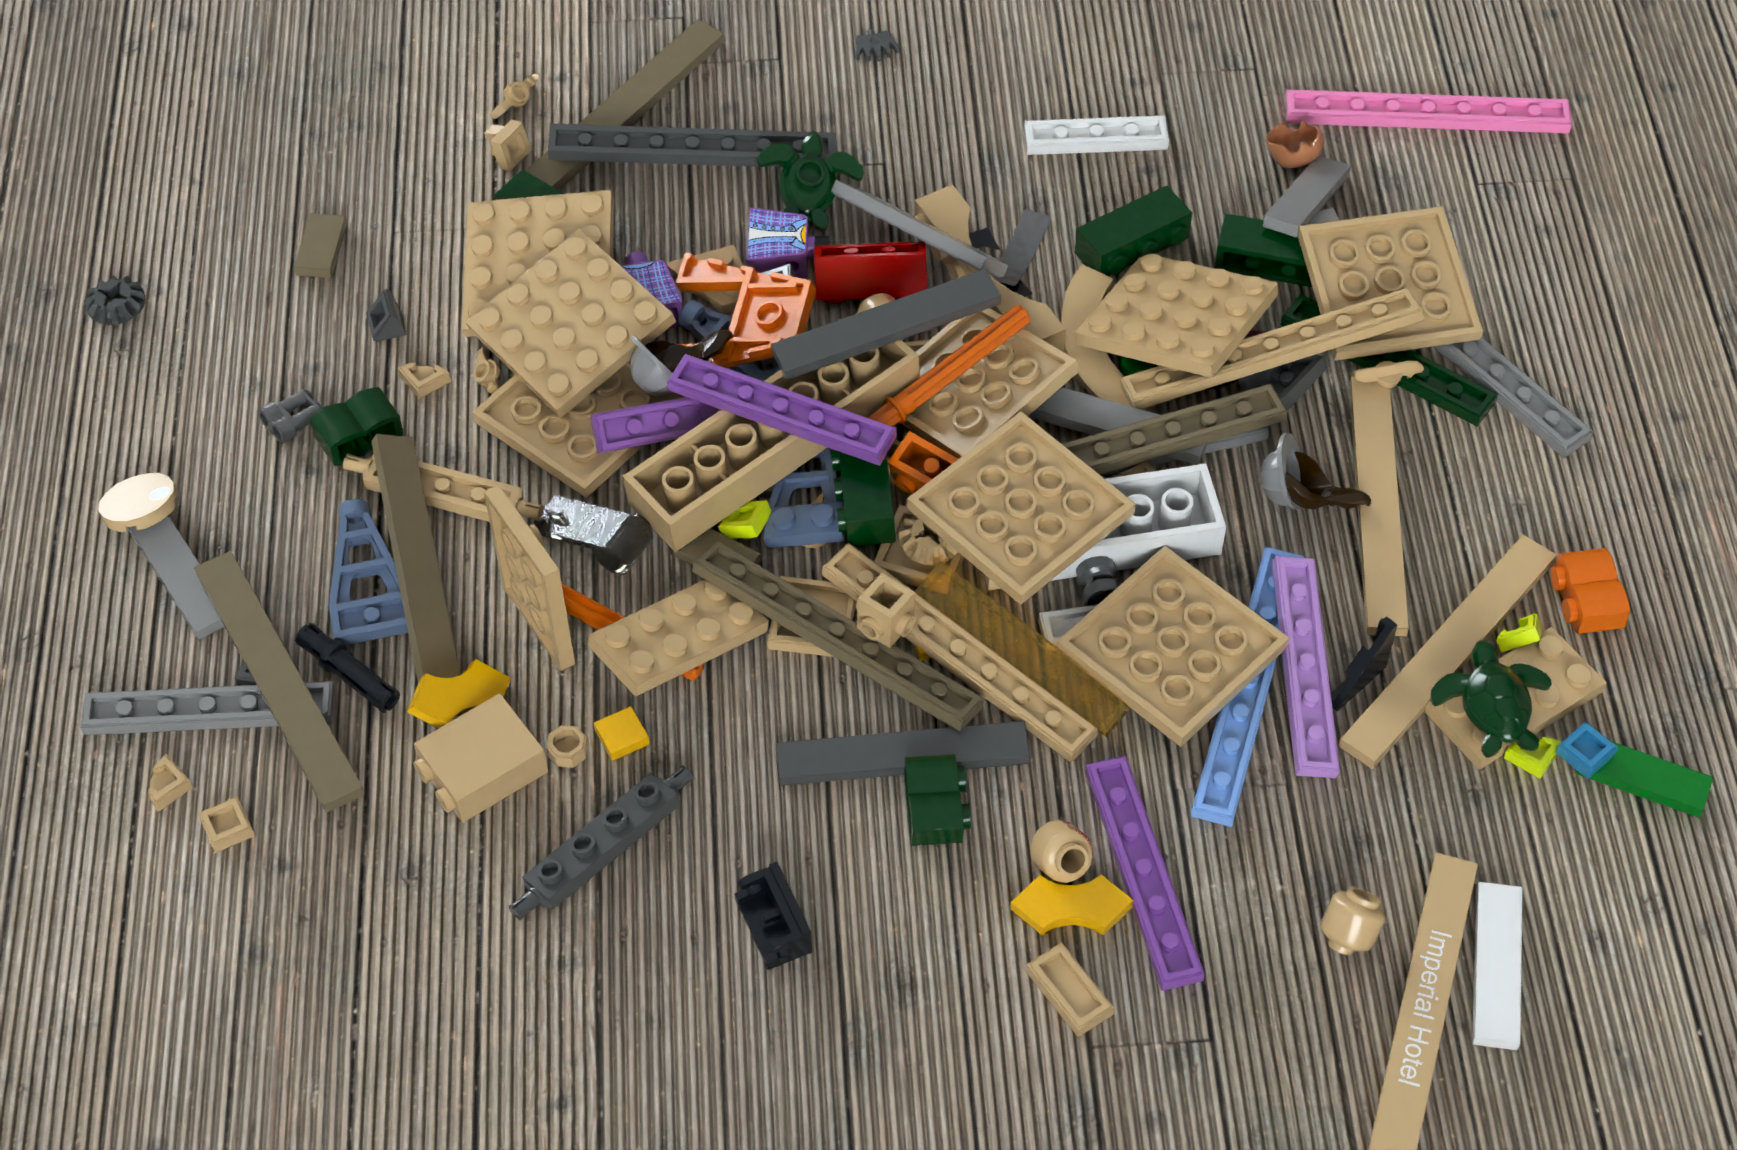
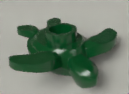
(808, 179)
(1495, 698)

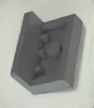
(1288, 380)

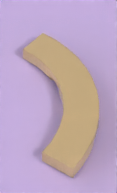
(1097, 370)

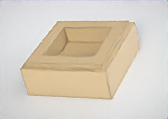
(226, 824)

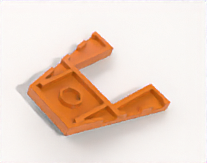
(765, 310)

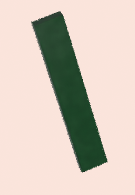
(1434, 384)

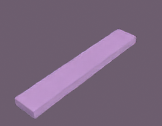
(1305, 668)

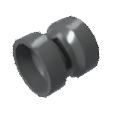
(1097, 578)

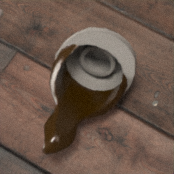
(656, 361)
(1298, 480)

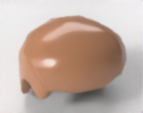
(1295, 147)

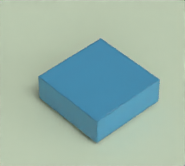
(1586, 750)

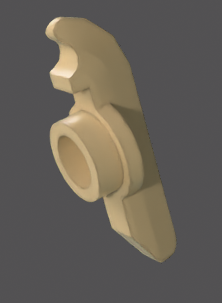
(515, 95)
(486, 371)
(1388, 373)

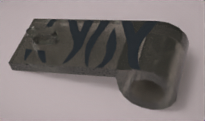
(611, 534)

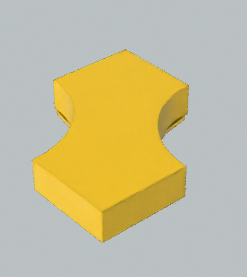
(441, 699)
(1054, 905)

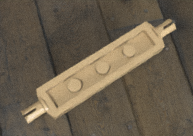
(450, 489)

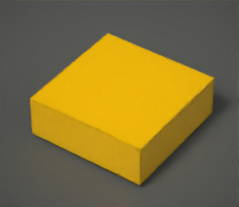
(621, 733)

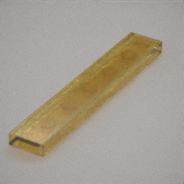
(1023, 647)

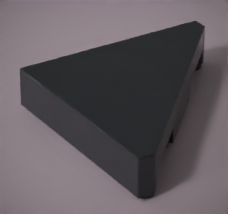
(1366, 664)

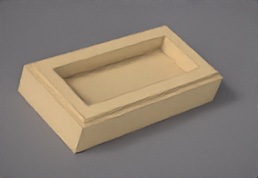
(1069, 989)

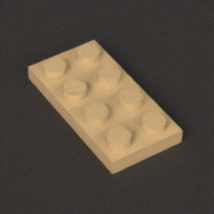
(675, 635)
(1572, 686)

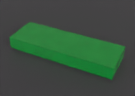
(1655, 780)

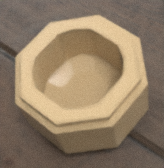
(567, 746)

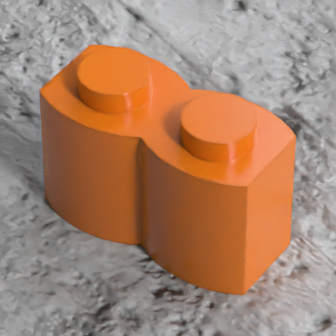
(1590, 591)

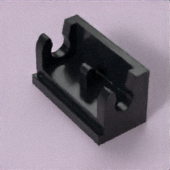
(773, 916)

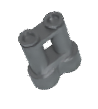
(281, 423)

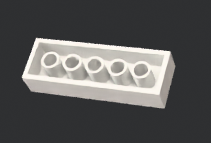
(1171, 510)

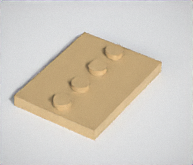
(530, 576)

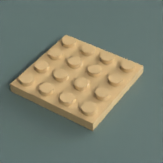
(516, 233)
(1385, 254)
(1177, 314)
(570, 322)
(990, 393)
(563, 444)
(1020, 507)
(1173, 645)

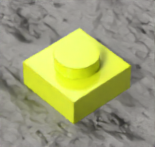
(746, 521)

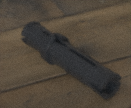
(335, 657)

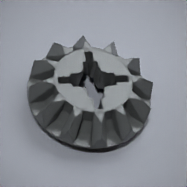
(117, 310)

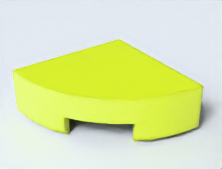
(1527, 633)
(1534, 761)

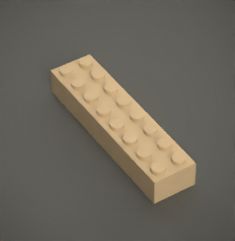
(737, 459)

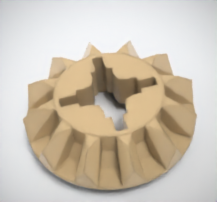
(921, 548)

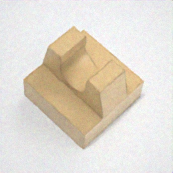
(508, 143)

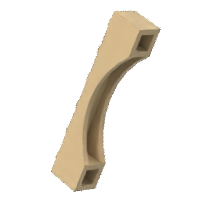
(952, 214)

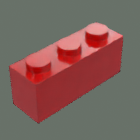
(869, 269)

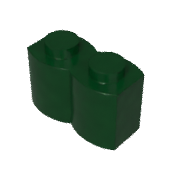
(353, 424)
(935, 799)

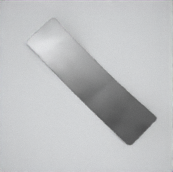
(1023, 245)

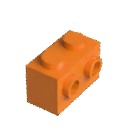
(917, 463)

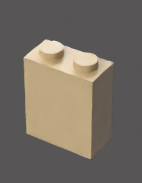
(479, 758)

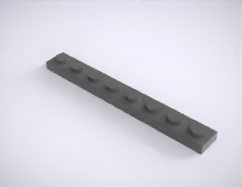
(671, 144)

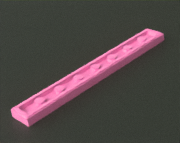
(1428, 111)

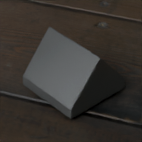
(385, 318)

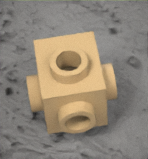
(886, 610)

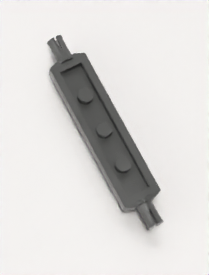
(600, 841)

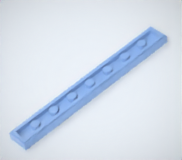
(1239, 719)

